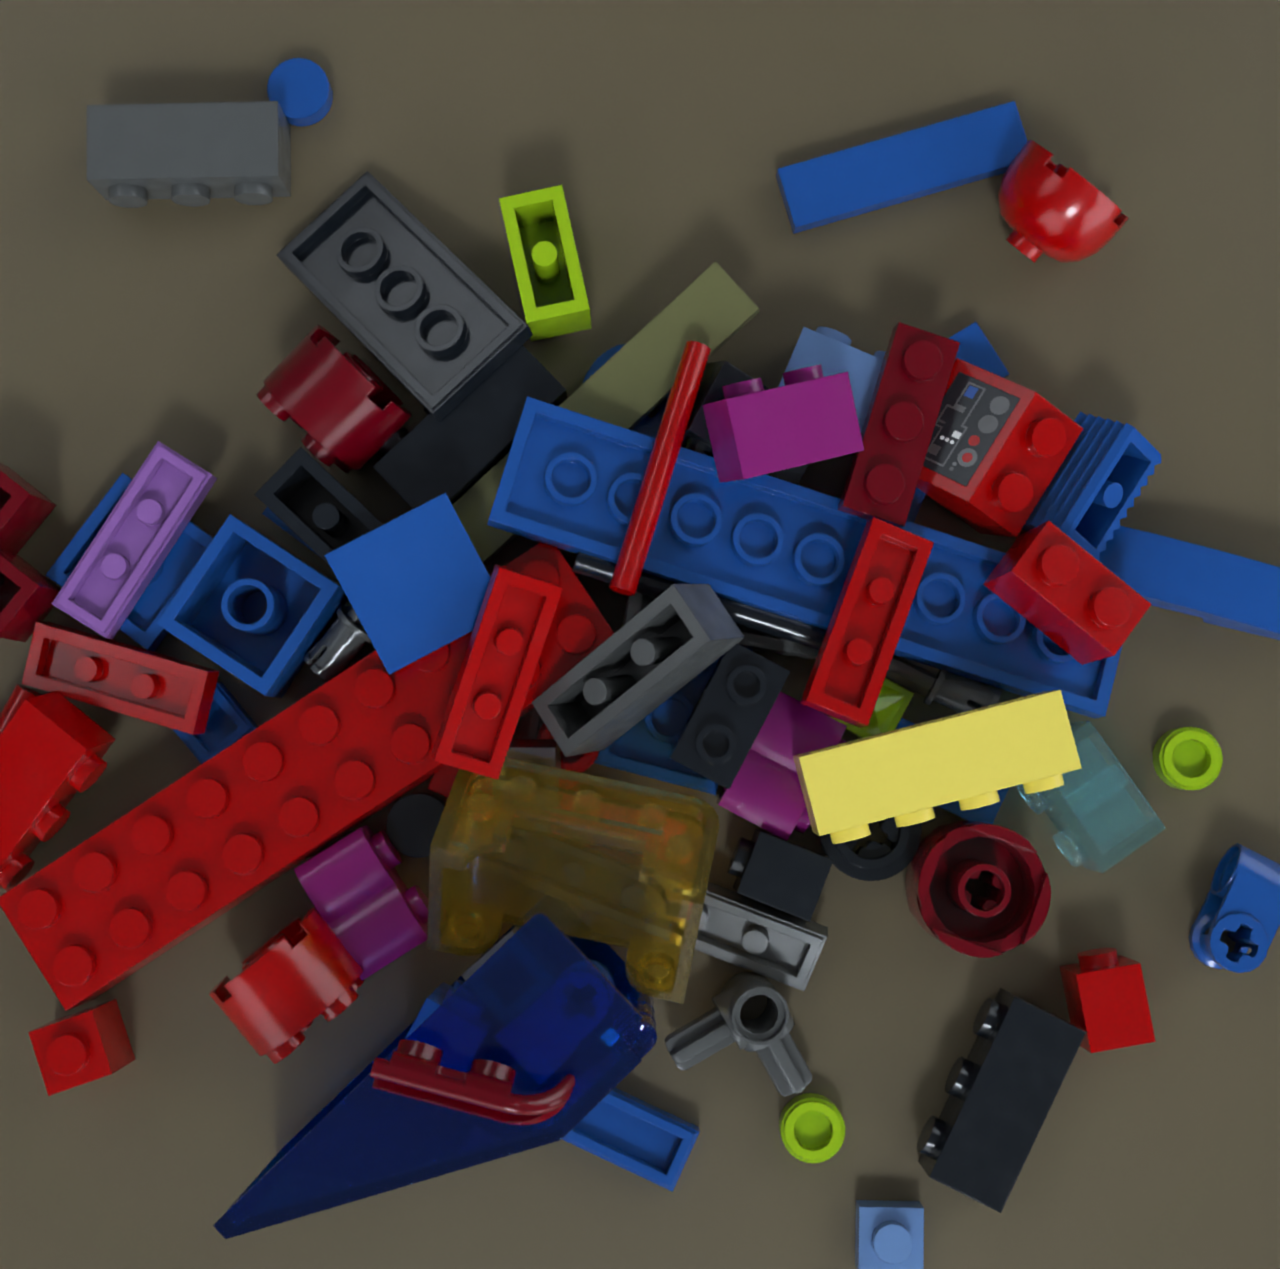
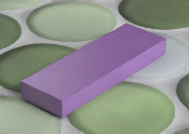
(134, 541)

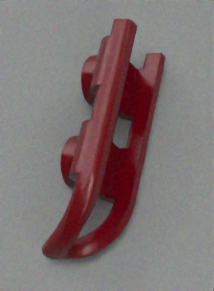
(480, 1092)

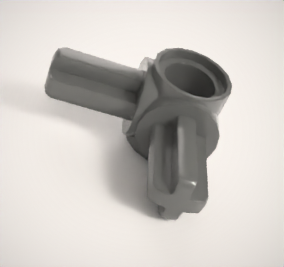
(764, 1034)

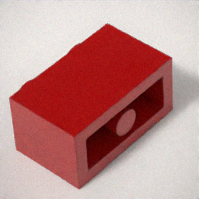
(1067, 594)

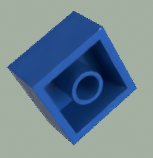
(253, 608)

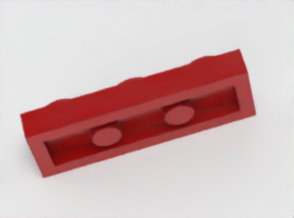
(867, 623)
(496, 672)
(120, 677)

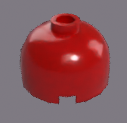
(1054, 209)

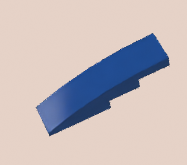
(1197, 580)

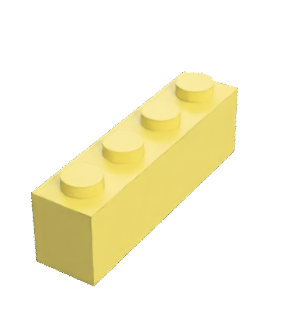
(936, 764)

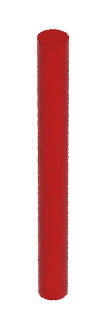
(660, 468)

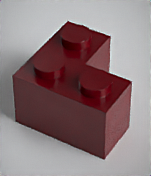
(24, 591)

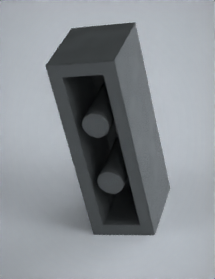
(189, 152)
(637, 668)

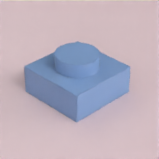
(889, 1234)

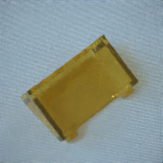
(584, 850)

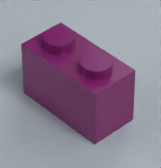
(782, 426)

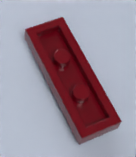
(899, 425)

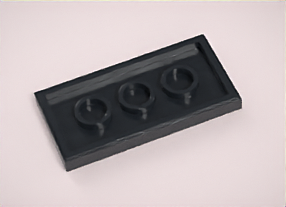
(405, 296)

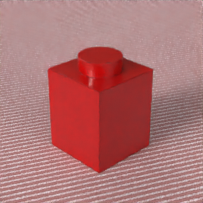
(1107, 1000)
(82, 1047)

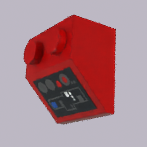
(994, 450)

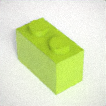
(546, 262)

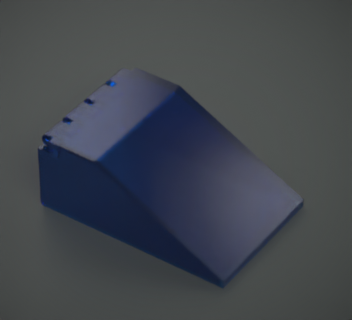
(526, 1007)

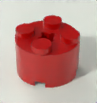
(289, 985)

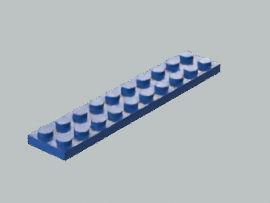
(772, 549)

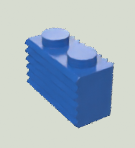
(1096, 482)

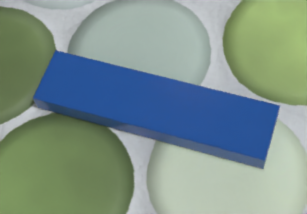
(901, 167)

